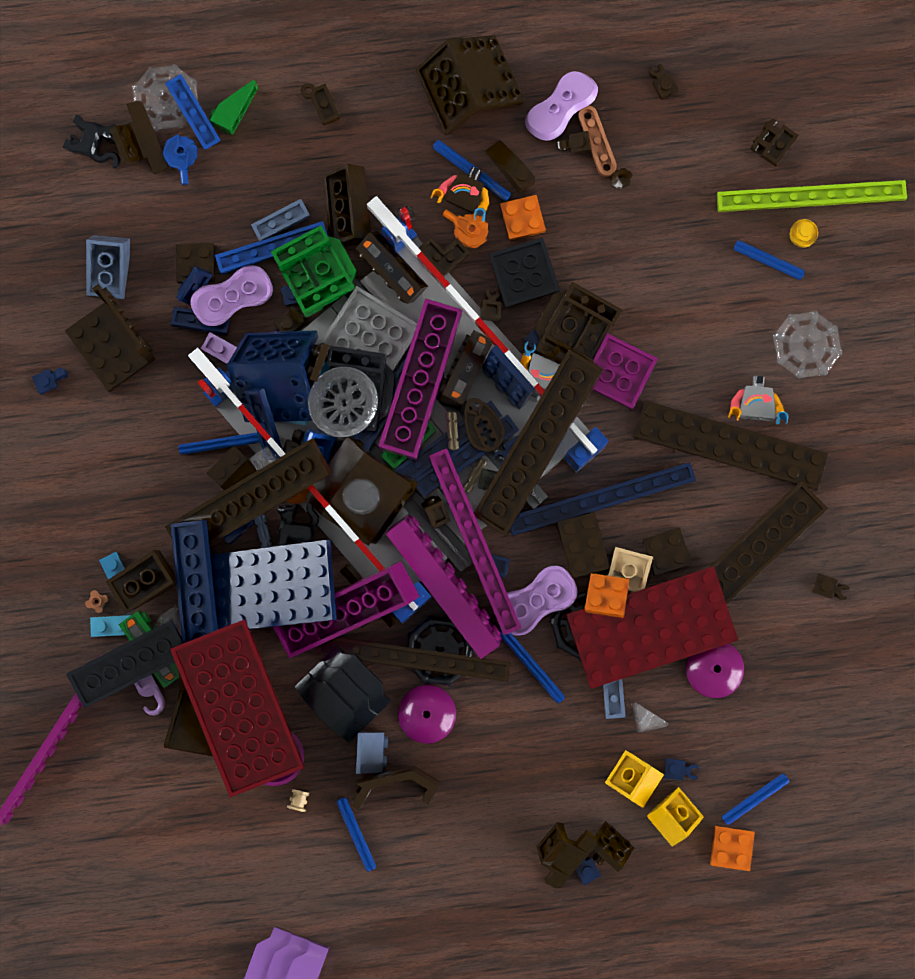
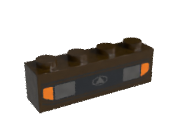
(391, 267)
(466, 370)

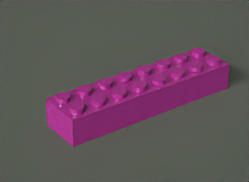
(420, 379)
(444, 585)
(355, 606)

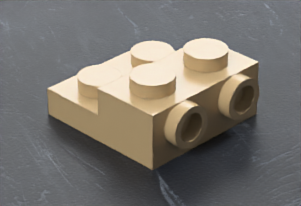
(630, 566)

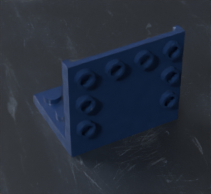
(277, 365)

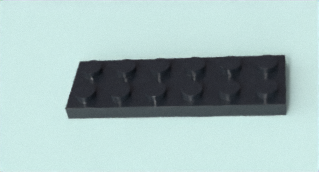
(125, 664)

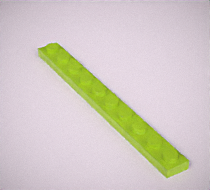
(811, 196)

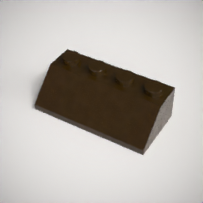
(347, 204)

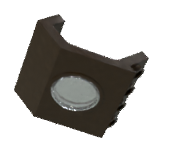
(362, 491)

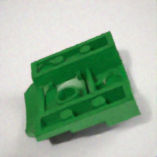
(315, 269)

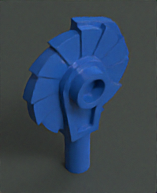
(180, 154)

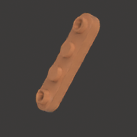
(600, 147)

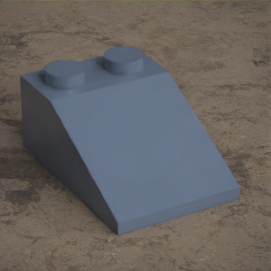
(107, 264)
(371, 752)

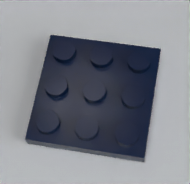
(507, 378)

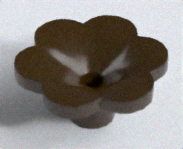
(621, 178)

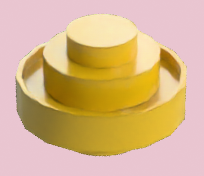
(803, 233)

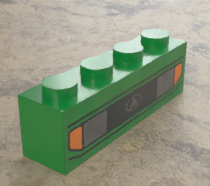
(136, 626)

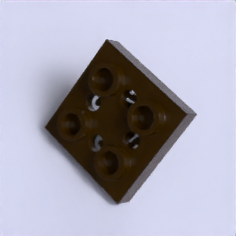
(611, 847)

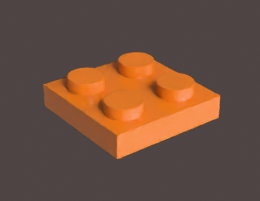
(522, 217)
(607, 595)
(732, 848)

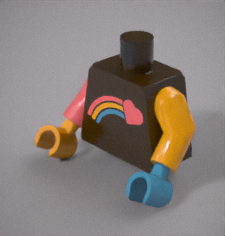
(465, 192)

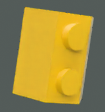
(634, 778)
(675, 817)

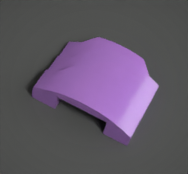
(286, 957)

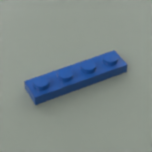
(192, 111)

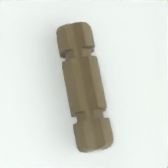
(452, 431)
(474, 475)

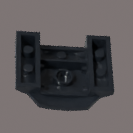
(375, 367)
(343, 693)

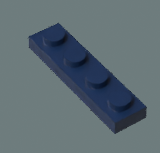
(261, 412)

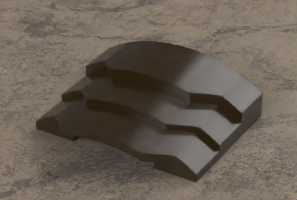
(576, 322)

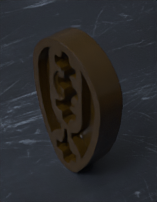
(474, 433)

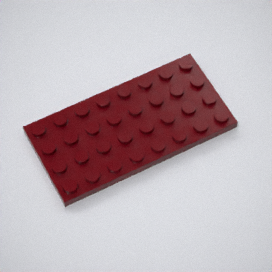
(657, 628)
(237, 708)

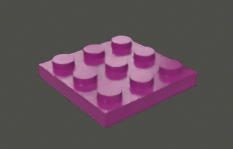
(624, 371)

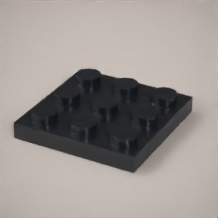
(524, 272)

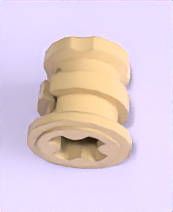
(298, 800)

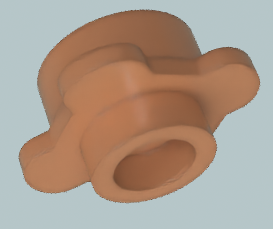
(103, 599)

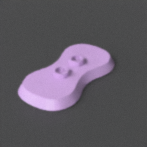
(551, 116)
(218, 302)
(549, 592)

